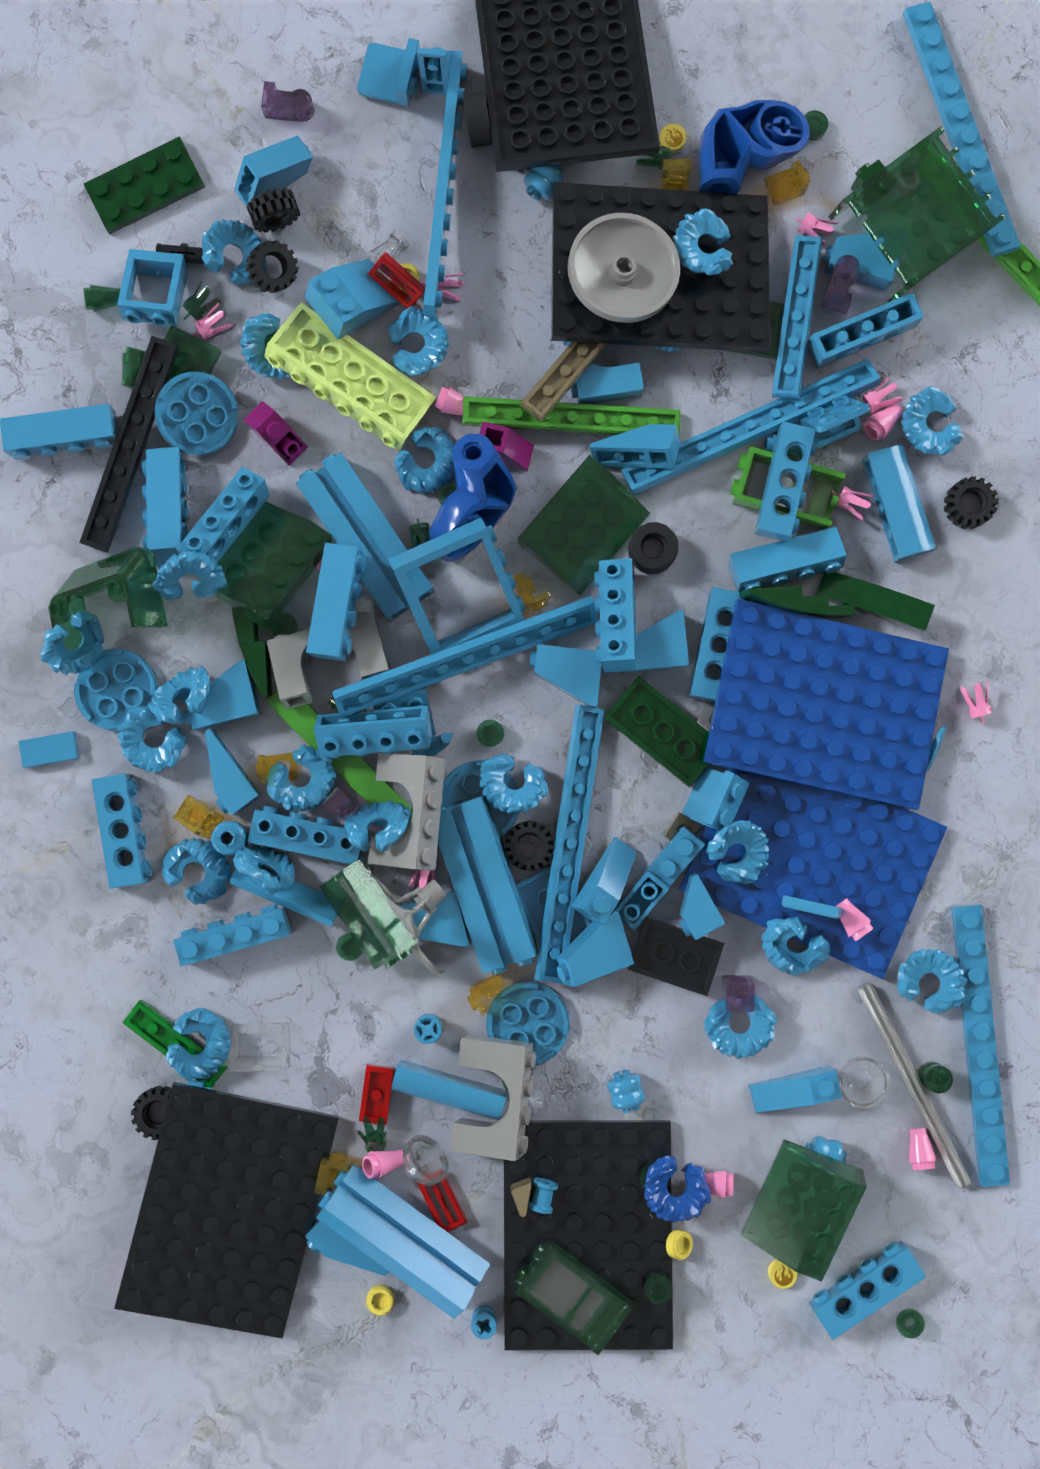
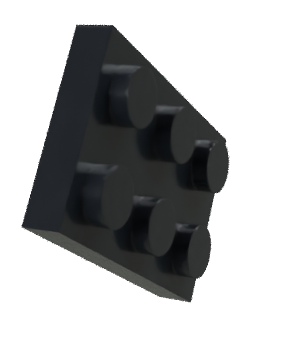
(671, 957)

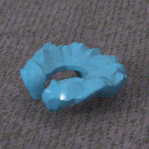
(225, 233)
(686, 243)
(435, 338)
(253, 344)
(915, 425)
(439, 473)
(189, 563)
(81, 658)
(191, 684)
(137, 752)
(304, 797)
(507, 799)
(390, 815)
(756, 851)
(250, 859)
(215, 865)
(784, 959)
(944, 967)
(740, 1044)
(216, 1048)

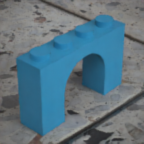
(607, 384)

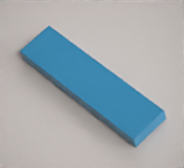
(296, 898)

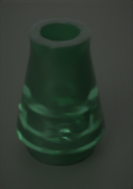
(100, 297)
(131, 364)

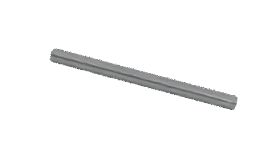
(914, 1085)

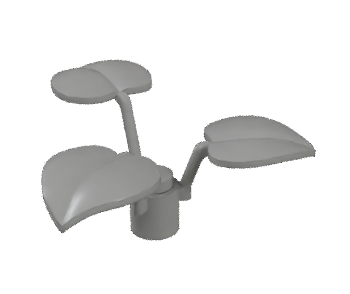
(426, 899)

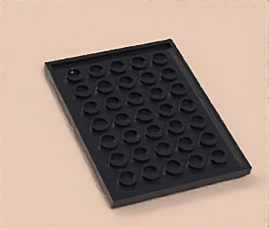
(566, 81)
(705, 309)
(226, 1211)
(596, 1220)

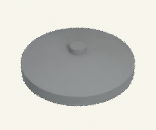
(623, 267)

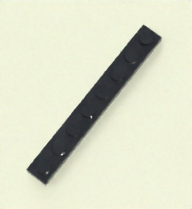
(129, 444)

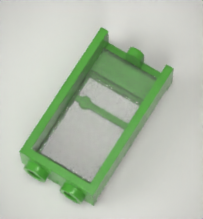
(818, 500)

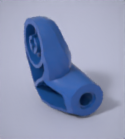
(748, 138)
(482, 490)

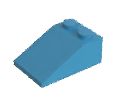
(348, 297)

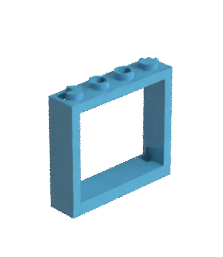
(444, 545)

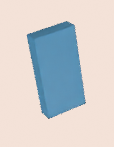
(49, 749)
(812, 907)

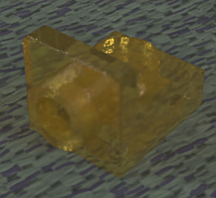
(675, 174)
(788, 183)
(526, 588)
(198, 817)
(487, 987)
(327, 1171)

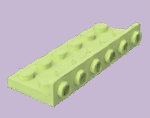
(349, 377)

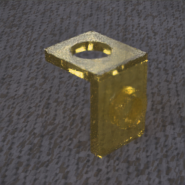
(266, 762)

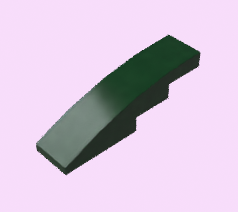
(792, 599)
(876, 600)
(254, 652)

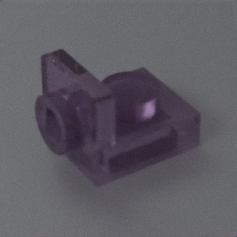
(738, 993)

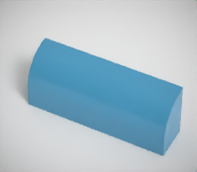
(898, 503)
(449, 1089)

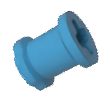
(542, 1196)
(487, 1330)

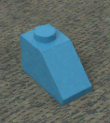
(698, 910)

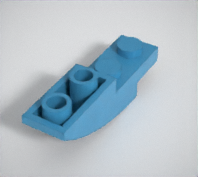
(659, 877)

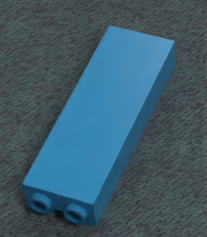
(357, 521)
(485, 886)
(402, 1240)

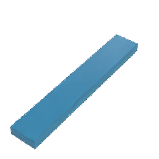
(797, 317)

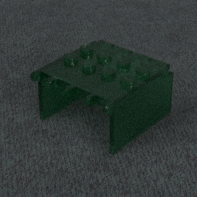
(921, 210)

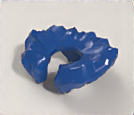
(680, 1207)

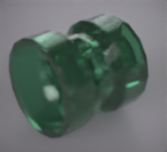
(930, 1075)

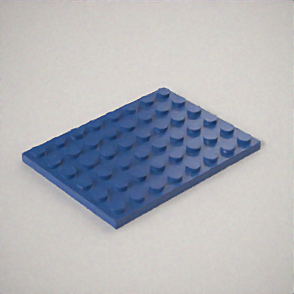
(826, 705)
(827, 851)

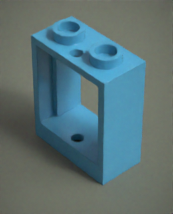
(159, 265)

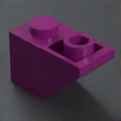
(275, 433)
(512, 447)

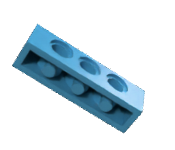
(865, 330)
(789, 438)
(227, 515)
(718, 602)
(109, 819)
(882, 1290)

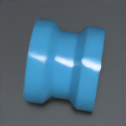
(425, 1033)

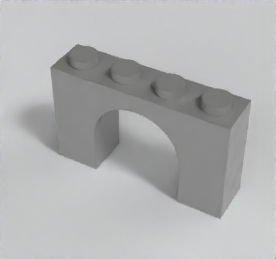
(291, 660)
(424, 781)
(513, 1064)

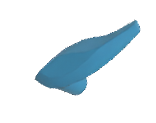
(438, 744)
(935, 746)

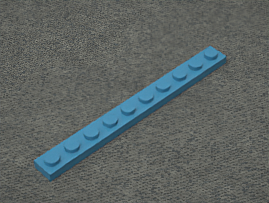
(959, 120)
(445, 194)
(755, 425)
(464, 657)
(569, 840)
(981, 1047)

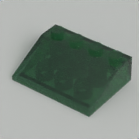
(583, 525)
(270, 563)
(804, 1208)

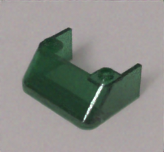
(125, 577)

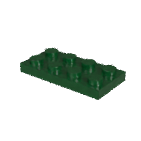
(144, 185)
(660, 730)

